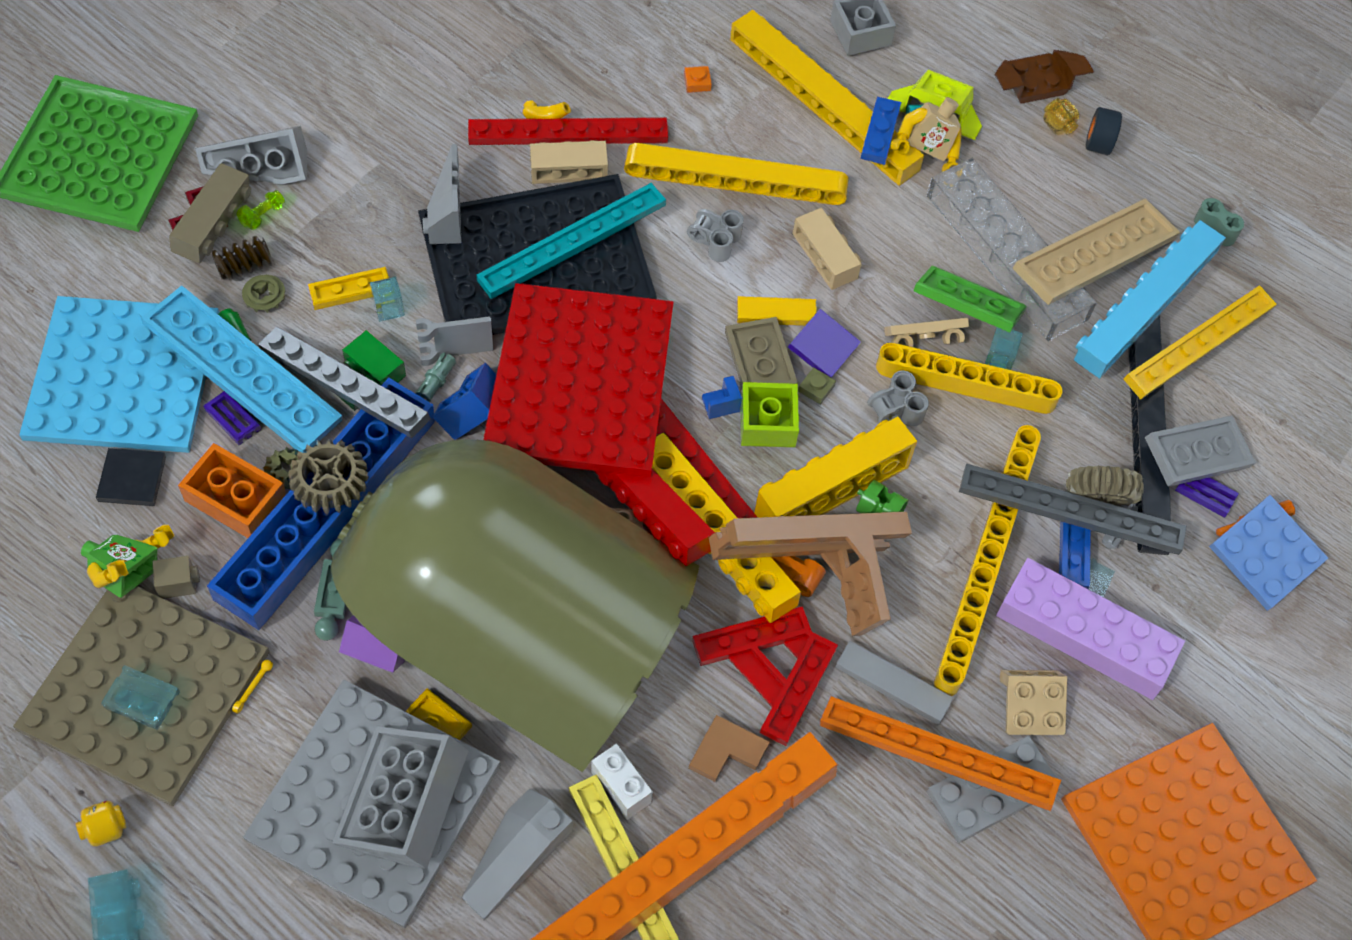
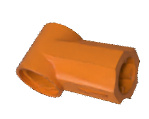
(803, 574)

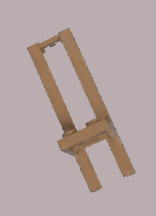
(832, 539)

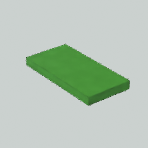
(970, 298)

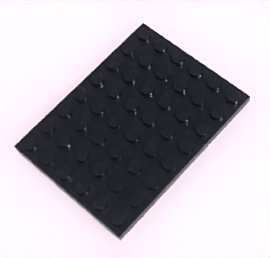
(512, 222)

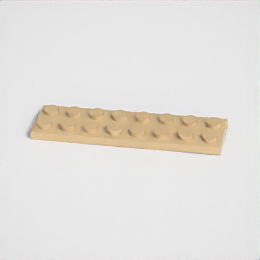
(1095, 251)

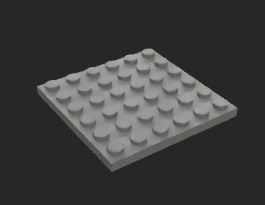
(315, 788)

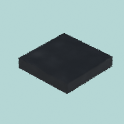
(131, 477)

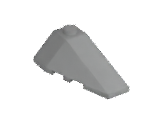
(267, 157)
(444, 206)
(521, 843)

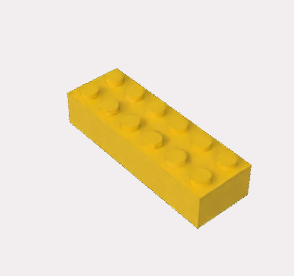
(840, 474)

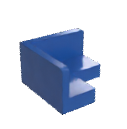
(469, 404)

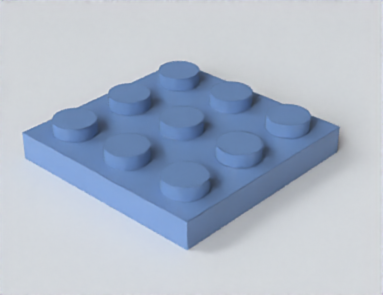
(1268, 552)

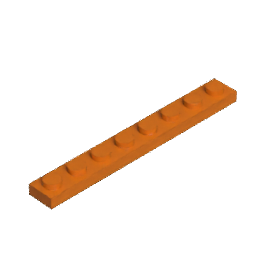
(941, 753)

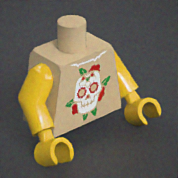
(932, 131)

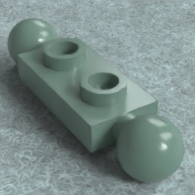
(328, 601)

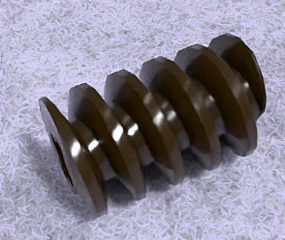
(242, 257)

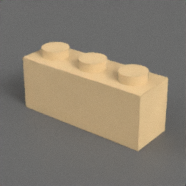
(568, 161)
(827, 248)

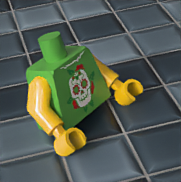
(123, 562)

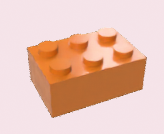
(231, 490)

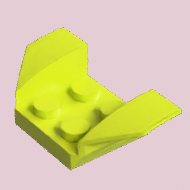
(934, 89)

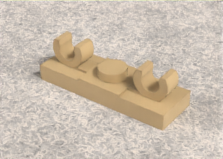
(928, 330)

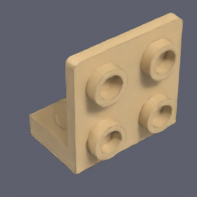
(1035, 702)

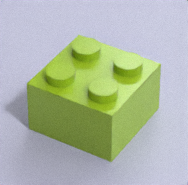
(769, 414)

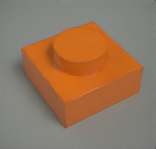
(697, 79)

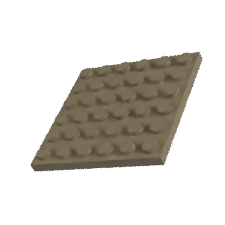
(164, 642)

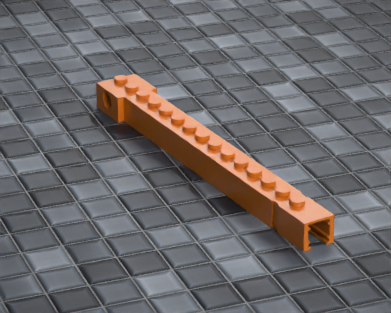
(698, 846)

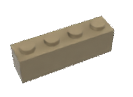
(210, 213)

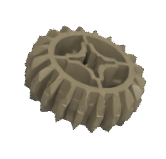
(1106, 484)
(328, 485)

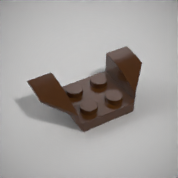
(1042, 75)

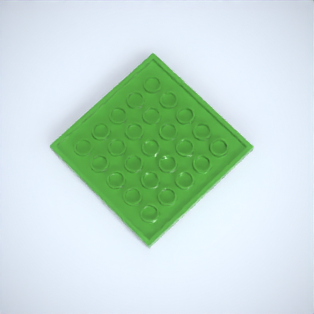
(96, 153)

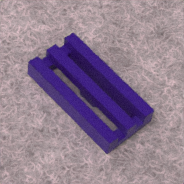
(245, 432)
(1209, 488)

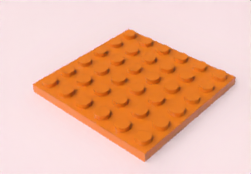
(1188, 839)

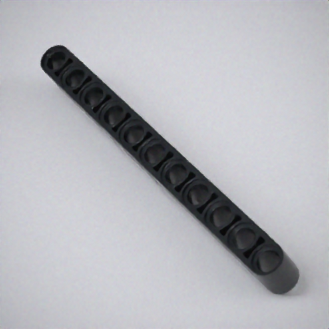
(1149, 417)

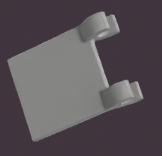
(454, 338)

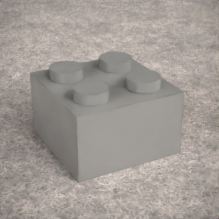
(862, 25)

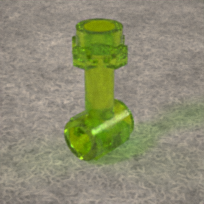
(251, 217)

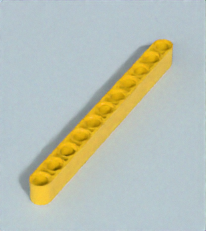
(985, 568)

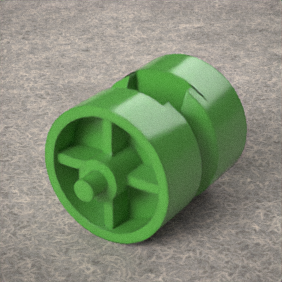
(878, 500)

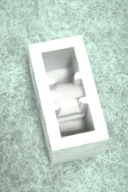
(621, 781)

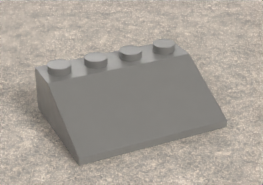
(401, 795)

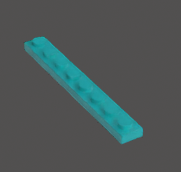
(570, 240)

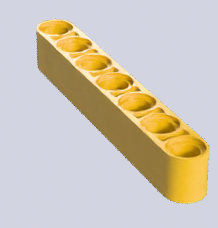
(980, 376)

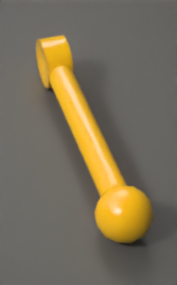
(238, 705)

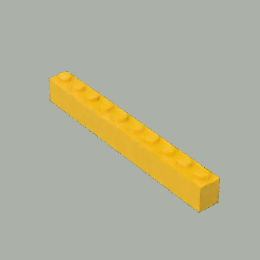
(817, 90)

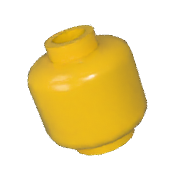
(101, 823)

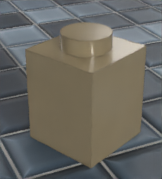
(175, 577)

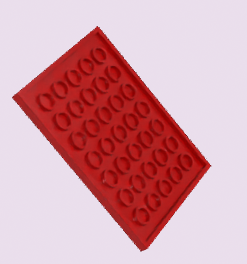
(581, 378)

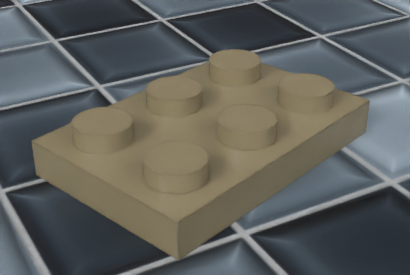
(760, 352)

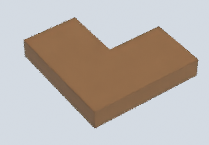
(725, 741)

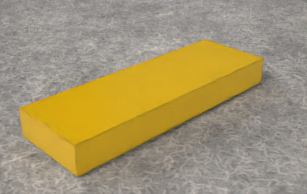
(345, 288)
(787, 310)

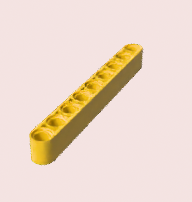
(736, 174)

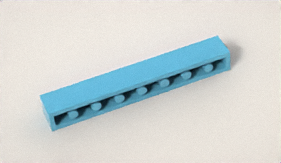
(1148, 299)

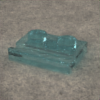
(140, 697)

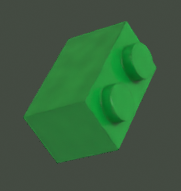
(373, 359)

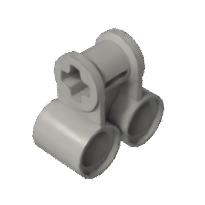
(717, 232)
(899, 401)

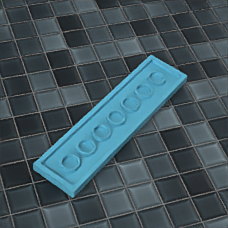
(242, 369)

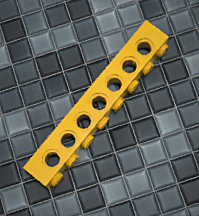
(714, 512)

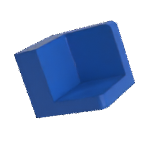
(723, 401)

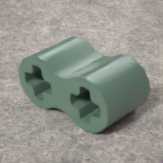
(1218, 218)

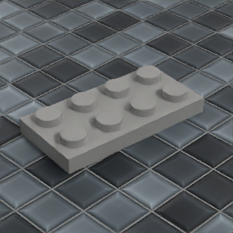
(1200, 450)
(974, 808)

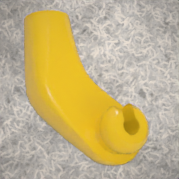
(556, 111)

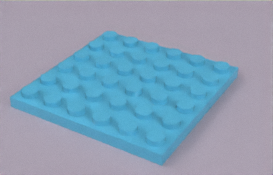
(111, 381)

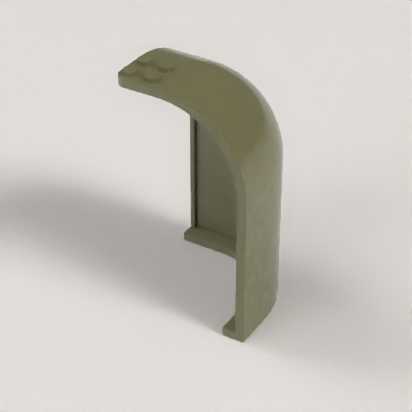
(513, 590)

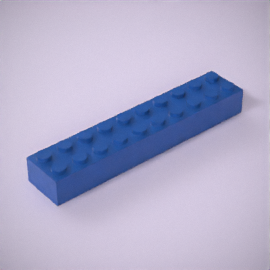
(297, 537)

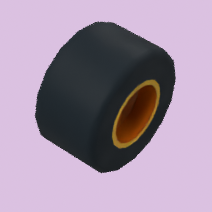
(1104, 131)

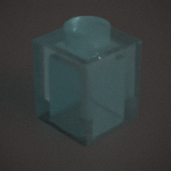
(387, 299)
(1003, 348)

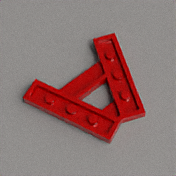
(742, 646)

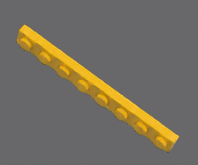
(1199, 342)

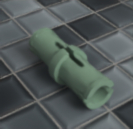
(436, 377)

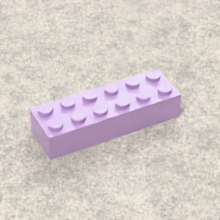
(1091, 629)

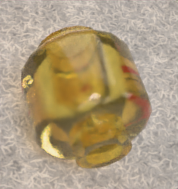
(1061, 116)

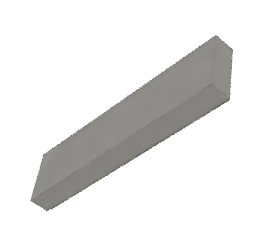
(894, 682)

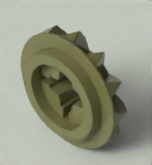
(260, 284)
(273, 465)

